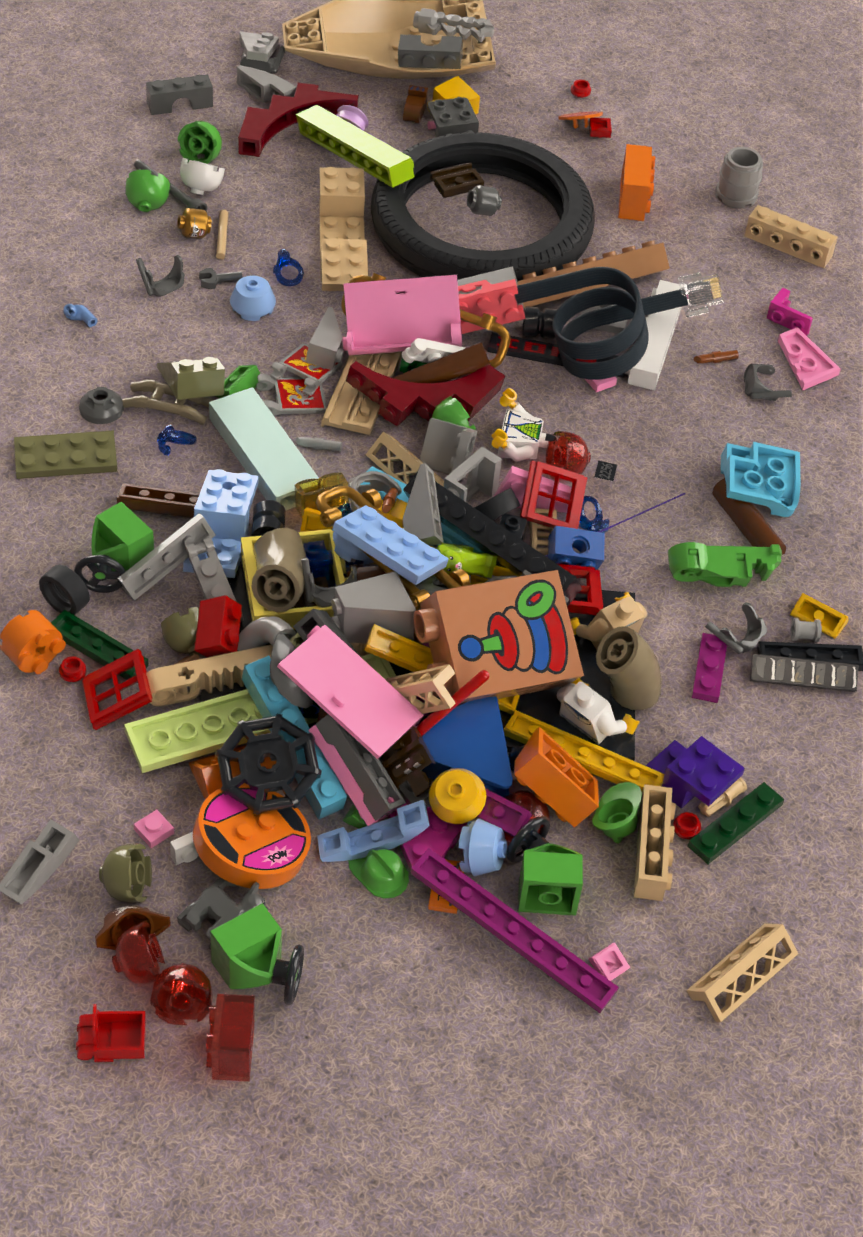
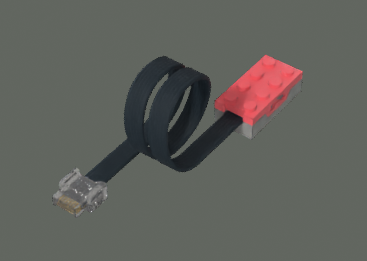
(502, 297)

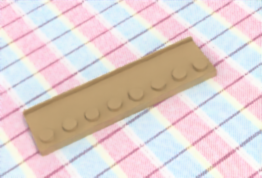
(351, 408)

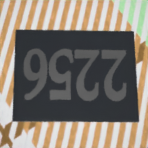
(605, 470)

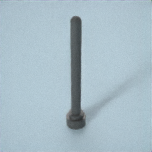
(189, 202)

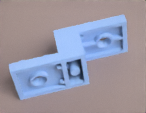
(226, 507)

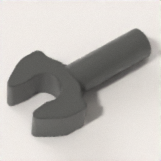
(210, 278)

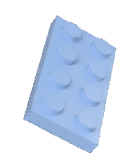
(390, 544)

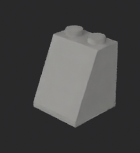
(370, 602)

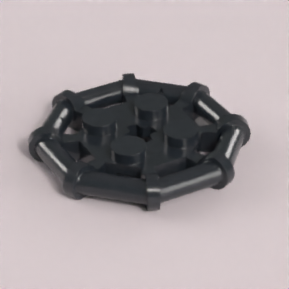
(264, 779)

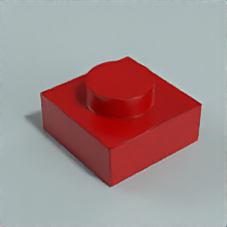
(600, 127)

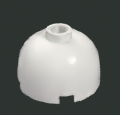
(200, 176)

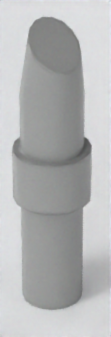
(319, 443)

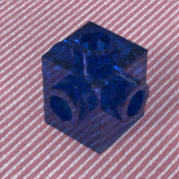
(318, 558)

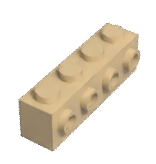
(790, 236)
(653, 843)

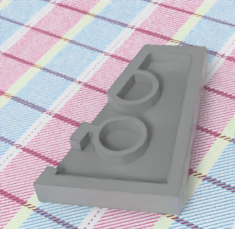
(258, 46)

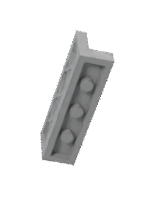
(164, 557)

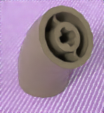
(279, 569)
(631, 668)

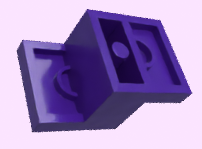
(696, 771)

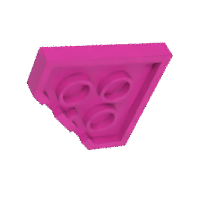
(438, 837)

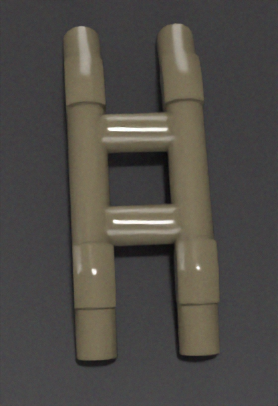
(154, 402)

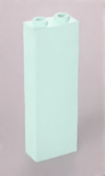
(260, 445)

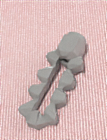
(431, 22)

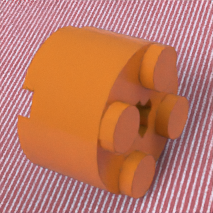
(31, 642)

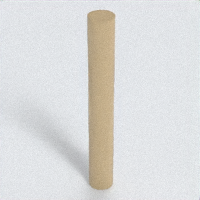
(222, 234)

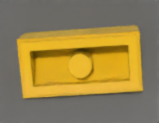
(810, 609)

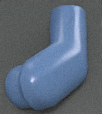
(80, 313)

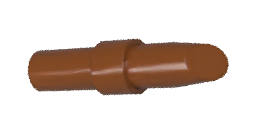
(717, 356)
(389, 500)

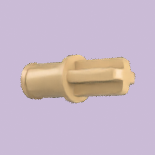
(725, 799)

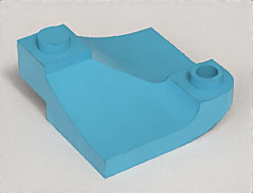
(763, 476)

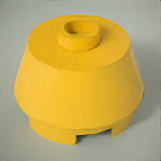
(457, 796)

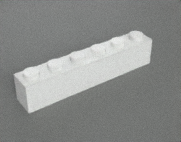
(660, 330)

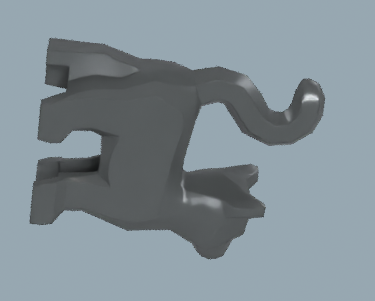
(218, 907)

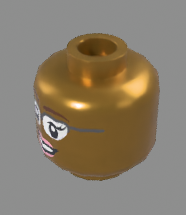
(194, 223)

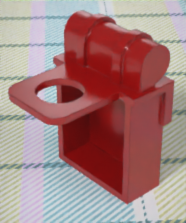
(111, 1035)

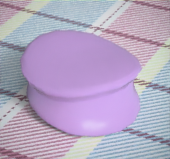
(353, 116)

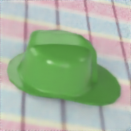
(618, 811)
(381, 873)

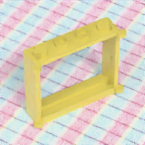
(292, 615)

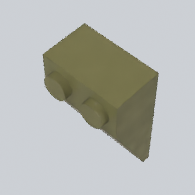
(194, 377)

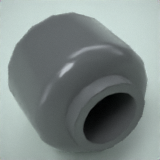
(484, 200)

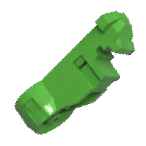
(722, 564)

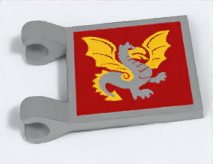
(296, 364)
(291, 396)

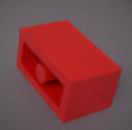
(218, 626)

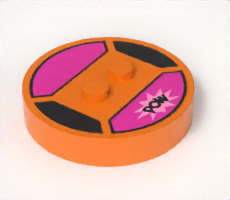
(251, 846)

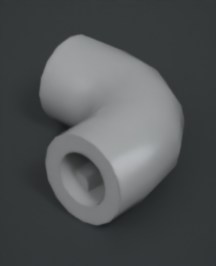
(263, 632)

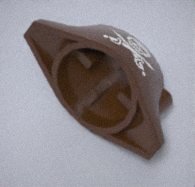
(124, 917)

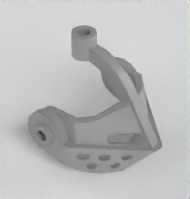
(378, 481)

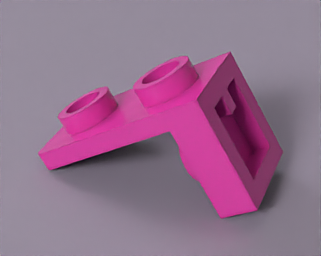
(781, 313)

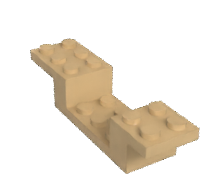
(341, 226)

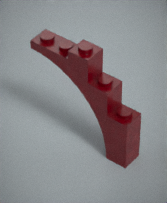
(263, 124)
(401, 398)

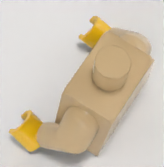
(621, 613)

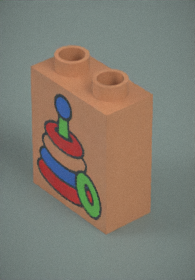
(502, 626)

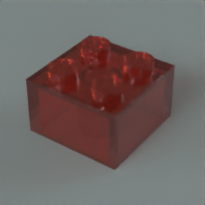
(231, 1037)

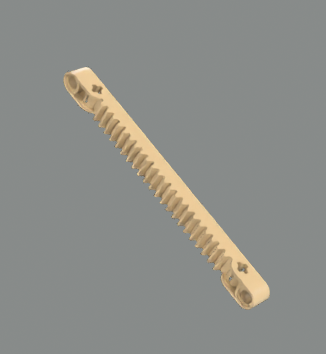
(170, 685)

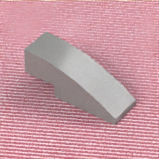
(263, 84)
(38, 862)

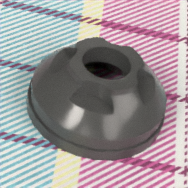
(101, 411)

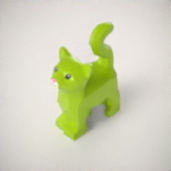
(464, 558)

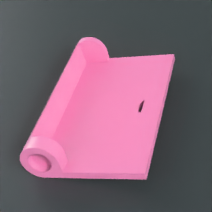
(391, 321)
(350, 690)

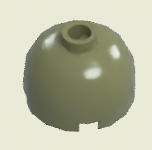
(181, 631)
(124, 868)

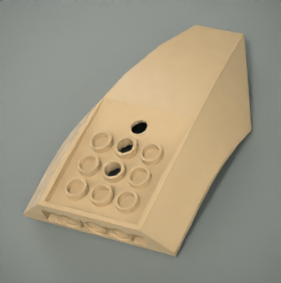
(366, 36)

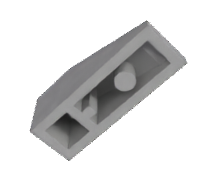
(326, 343)
(422, 509)

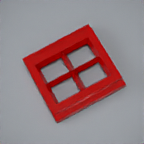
(532, 491)
(592, 589)
(122, 707)

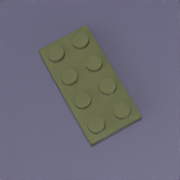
(65, 454)

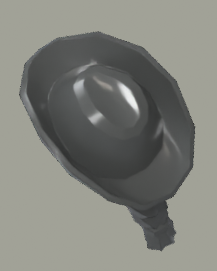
(286, 687)

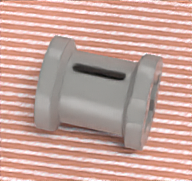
(805, 630)

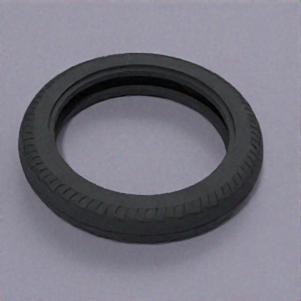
(490, 155)

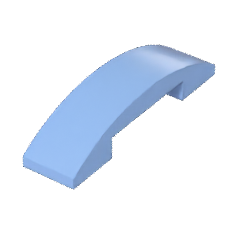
(386, 834)

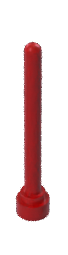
(458, 697)

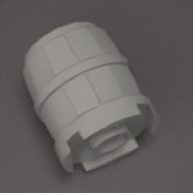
(740, 177)

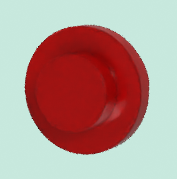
(581, 88)
(72, 669)
(687, 825)

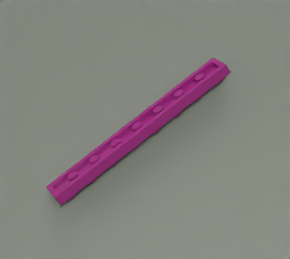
(514, 930)

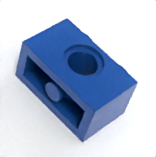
(588, 543)

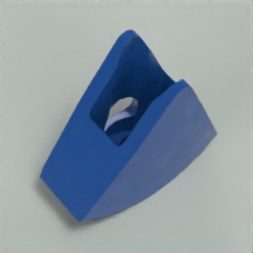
(474, 741)

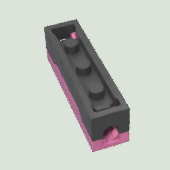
(358, 771)

